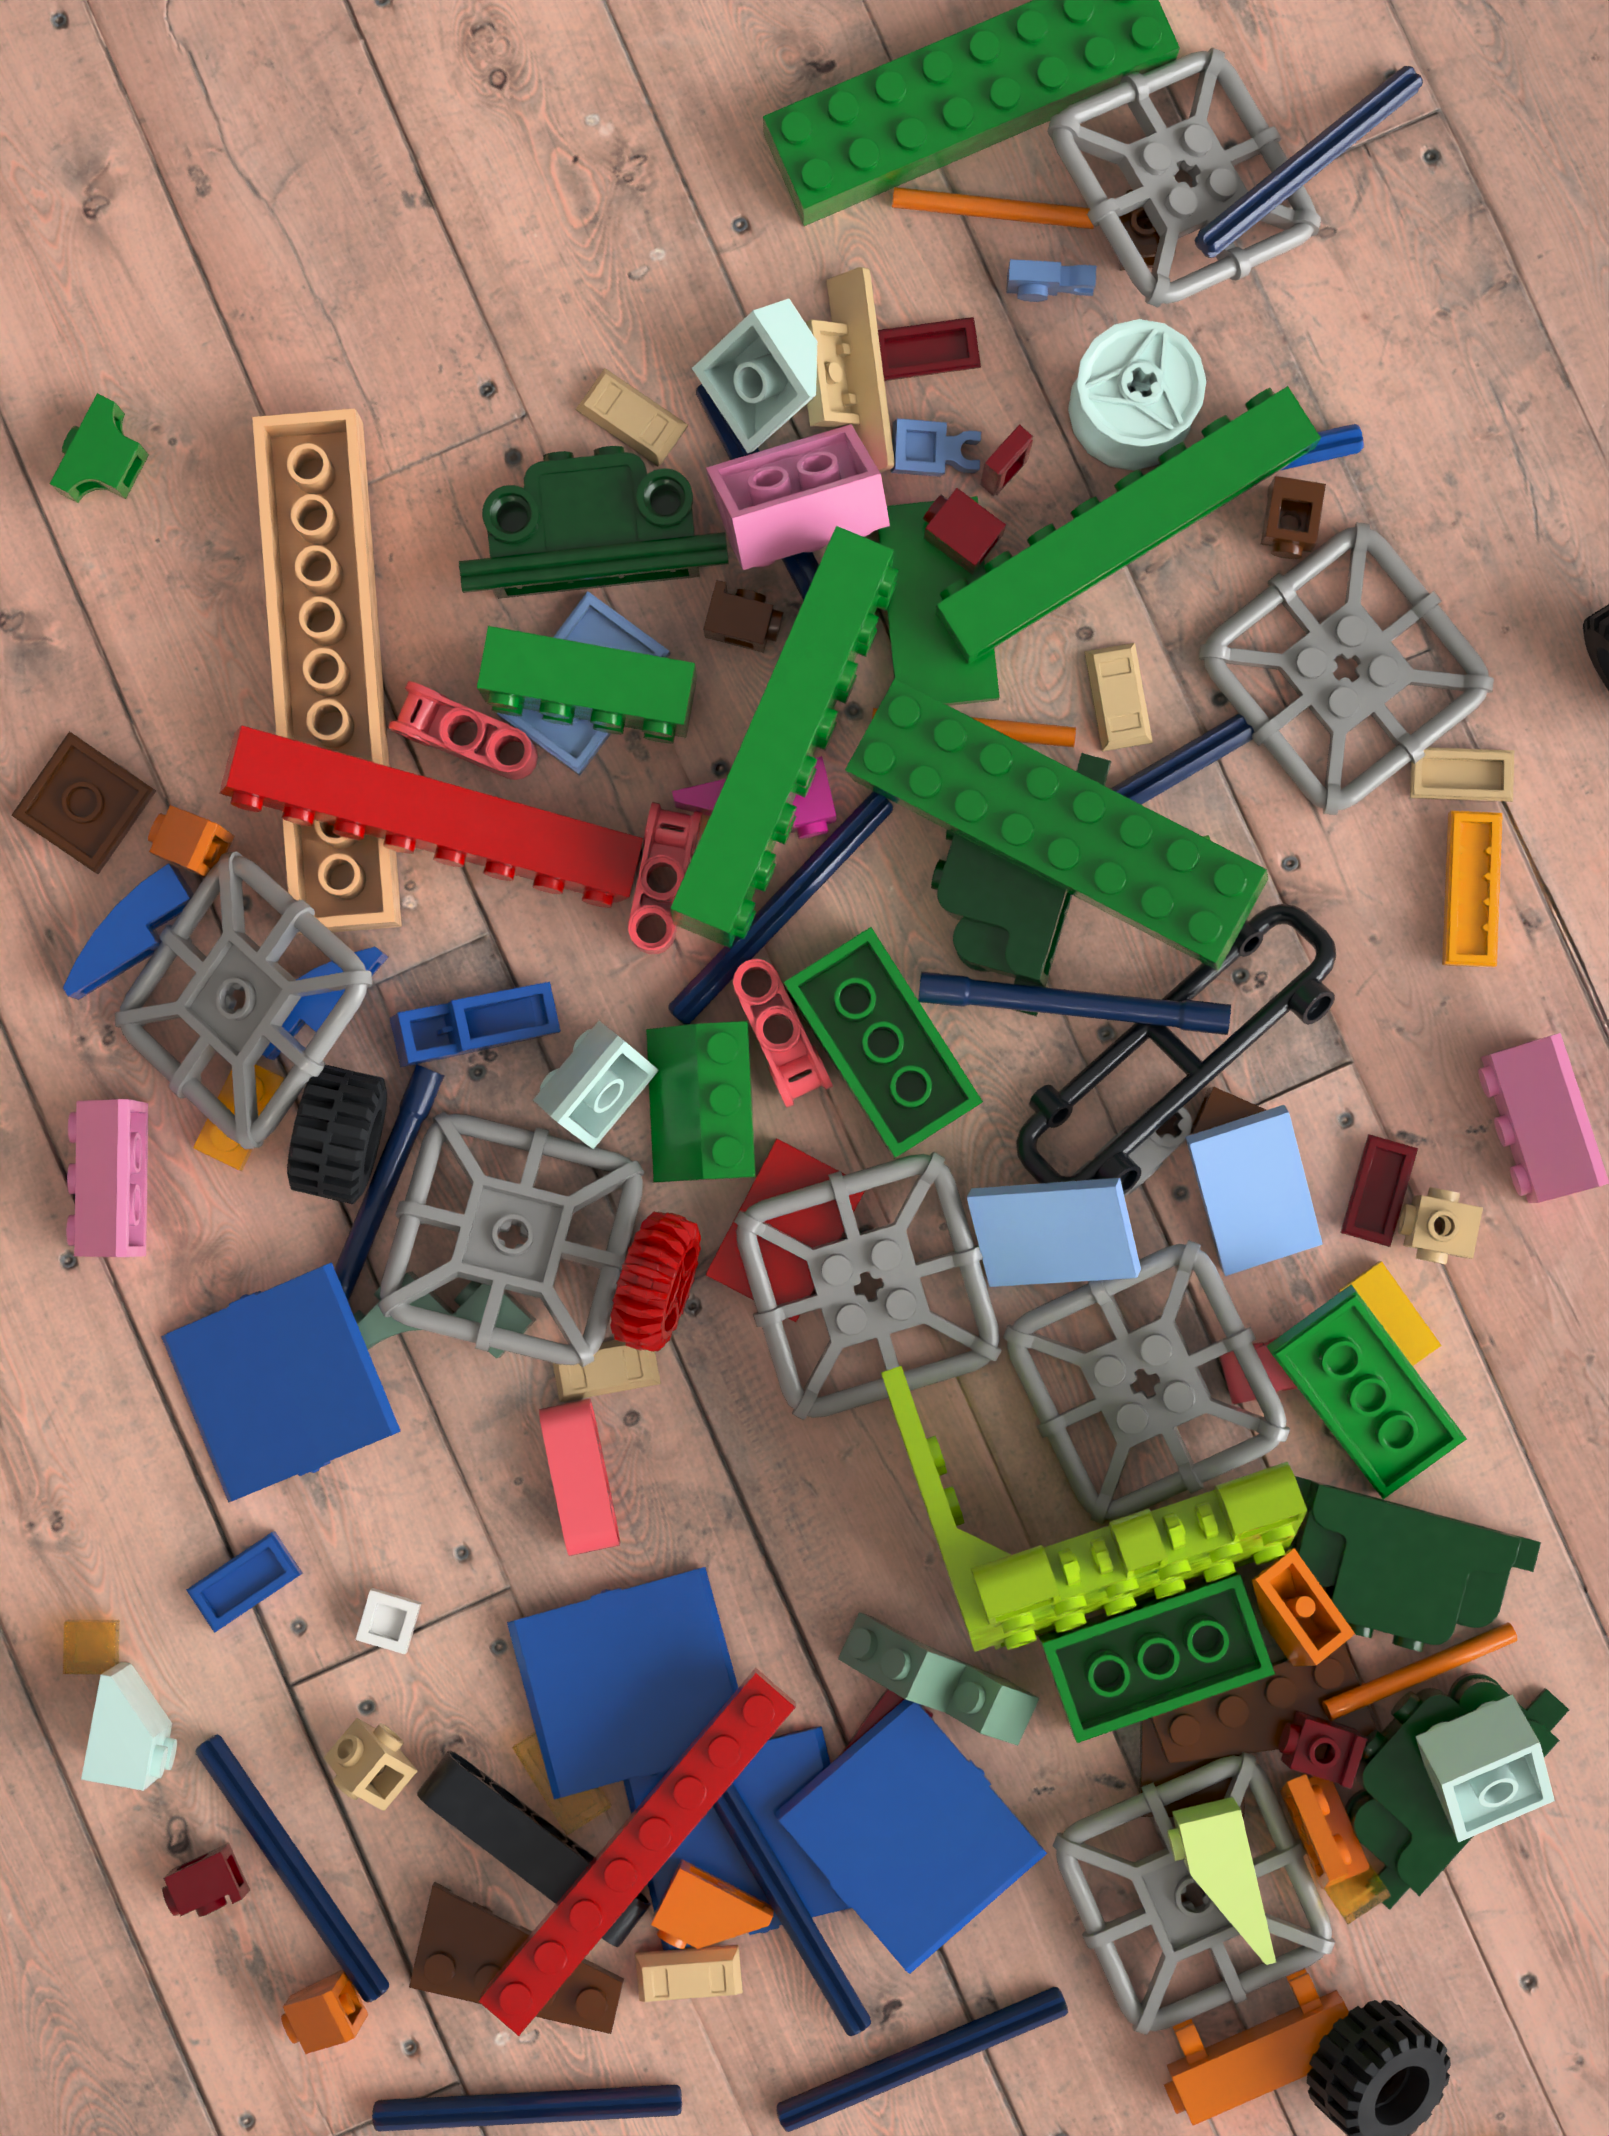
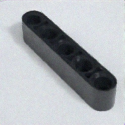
(515, 1834)

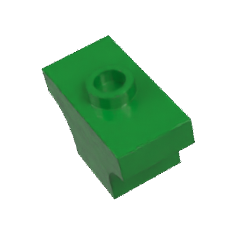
(99, 454)

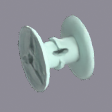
(1136, 394)

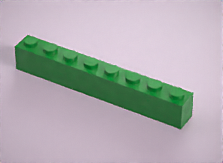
(1126, 524)

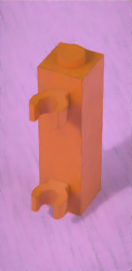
(1253, 2060)

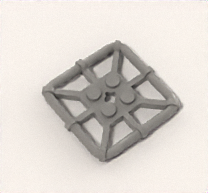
(1155, 161)
(1353, 635)
(270, 997)
(528, 1267)
(838, 1267)
(1133, 1414)
(1177, 1924)

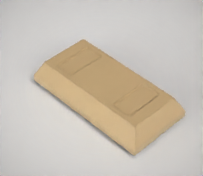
(632, 417)
(1118, 697)
(1463, 775)
(614, 1370)
(688, 1973)

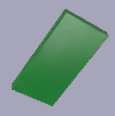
(919, 643)
(1366, 1392)

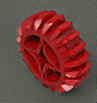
(655, 1281)

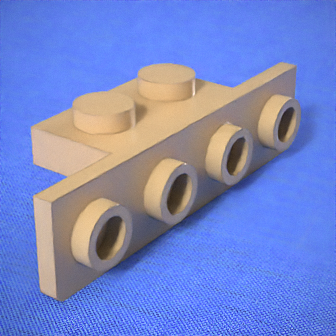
(850, 367)

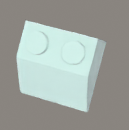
(761, 372)
(594, 1084)
(127, 1733)
(1486, 1767)

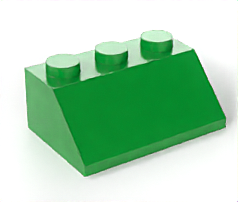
(701, 1102)

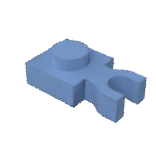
(1038, 279)
(925, 449)

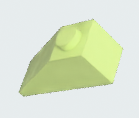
(1219, 1859)

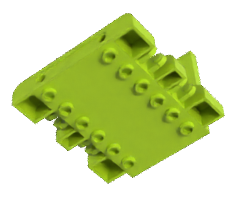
(1136, 1557)

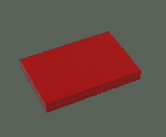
(789, 1275)

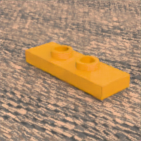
(1472, 889)

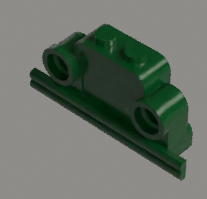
(590, 528)
(1004, 912)
(1404, 1565)
(1398, 1808)

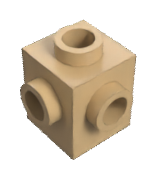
(1458, 1230)
(370, 1764)

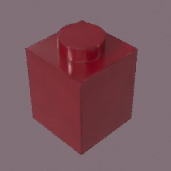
(962, 529)

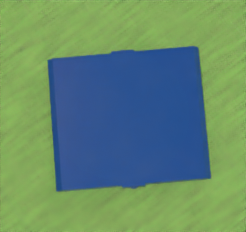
(280, 1383)
(623, 1679)
(765, 1786)
(910, 1834)

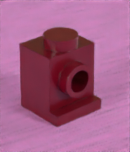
(1342, 1754)
(205, 1883)

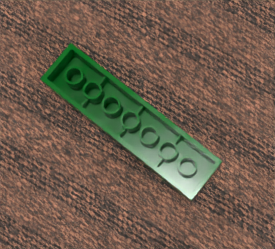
(959, 97)
(783, 736)
(1057, 824)

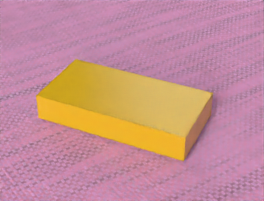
(1395, 1312)

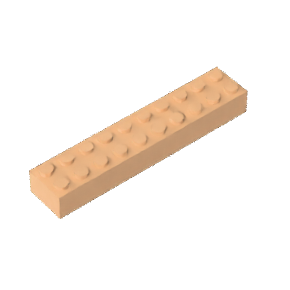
(325, 644)

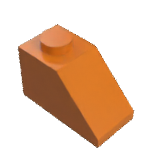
(188, 840)
(1299, 1611)
(706, 1910)
(324, 2013)

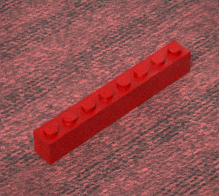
(429, 816)
(636, 1851)

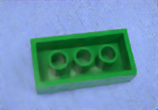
(587, 683)
(882, 1042)
(1156, 1656)

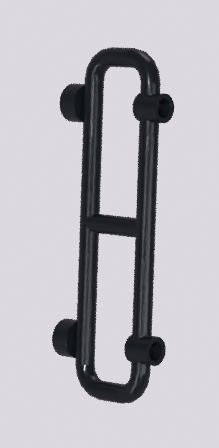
(1303, 996)

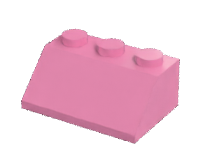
(797, 495)
(1542, 1120)
(108, 1178)

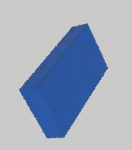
(244, 1581)

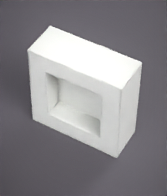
(388, 1621)

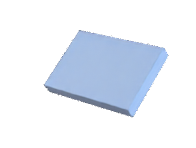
(596, 625)
(1254, 1190)
(1054, 1232)

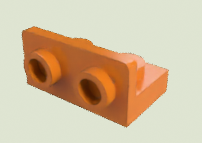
(1324, 1829)

